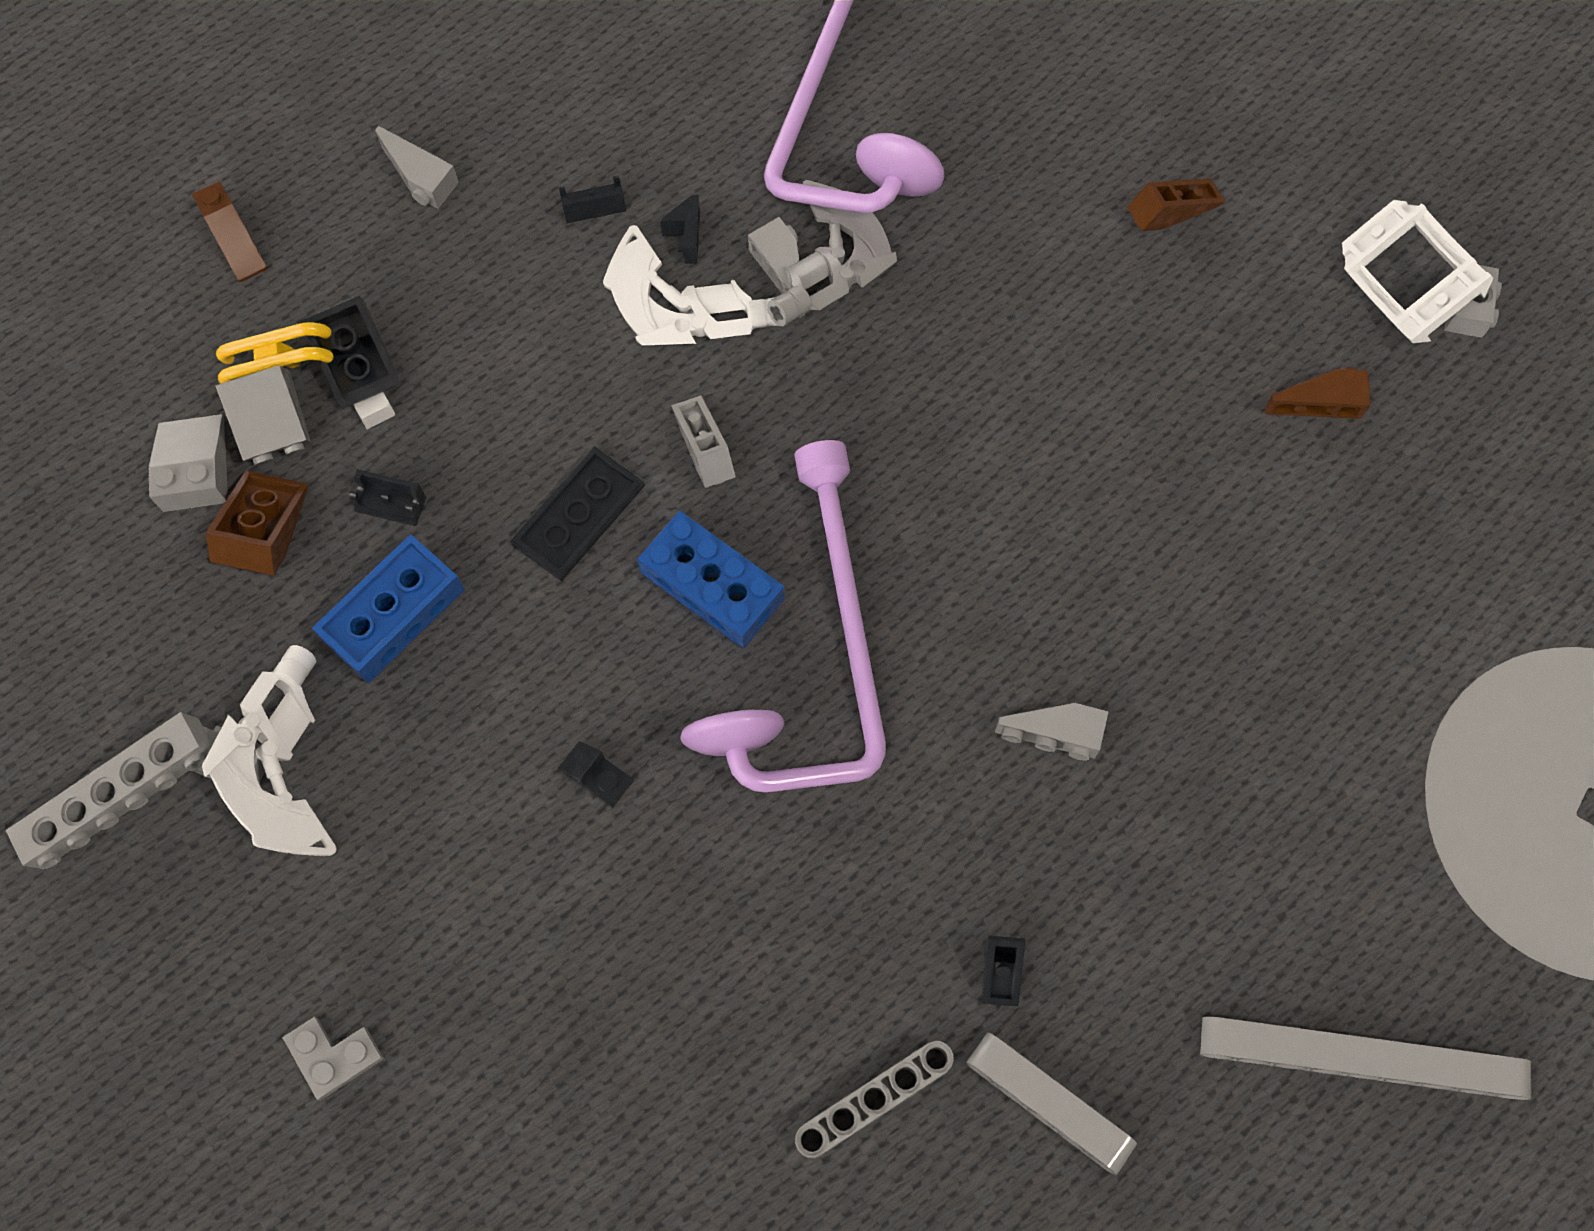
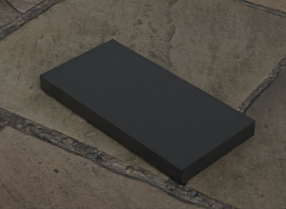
(577, 513)

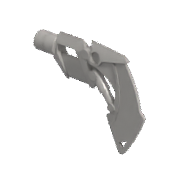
(869, 259)

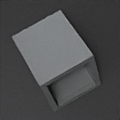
(264, 414)

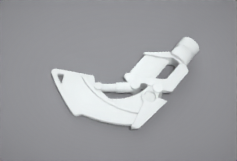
(630, 280)
(272, 820)

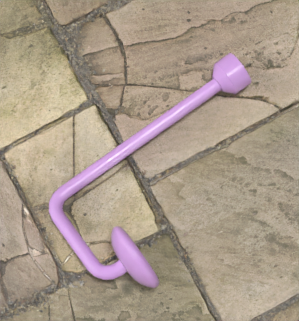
(887, 159)
(734, 733)

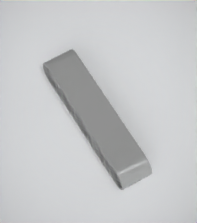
(892, 1094)
(1052, 1103)

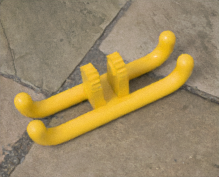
(271, 352)

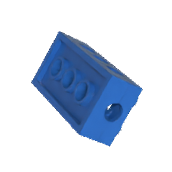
(711, 558)
(382, 588)

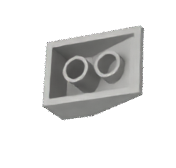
(189, 464)

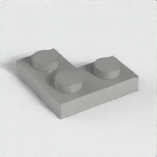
(327, 1065)

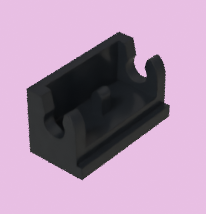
(593, 202)
(387, 497)

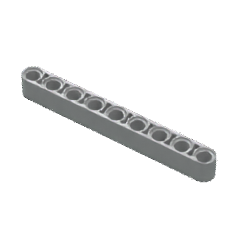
(1366, 1058)

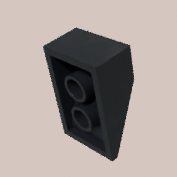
(360, 357)

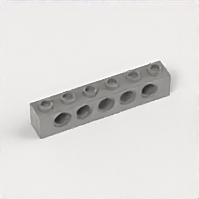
(34, 834)

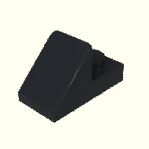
(684, 224)
(595, 773)
(1002, 970)

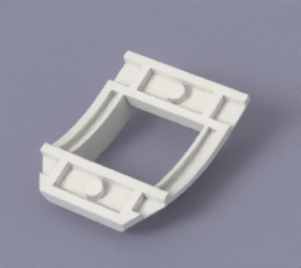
(1443, 299)

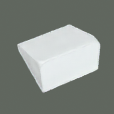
(374, 410)

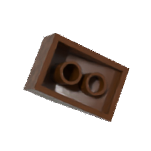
(256, 523)

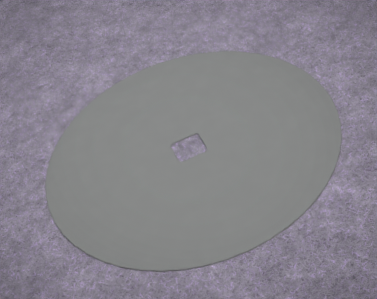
(1507, 801)

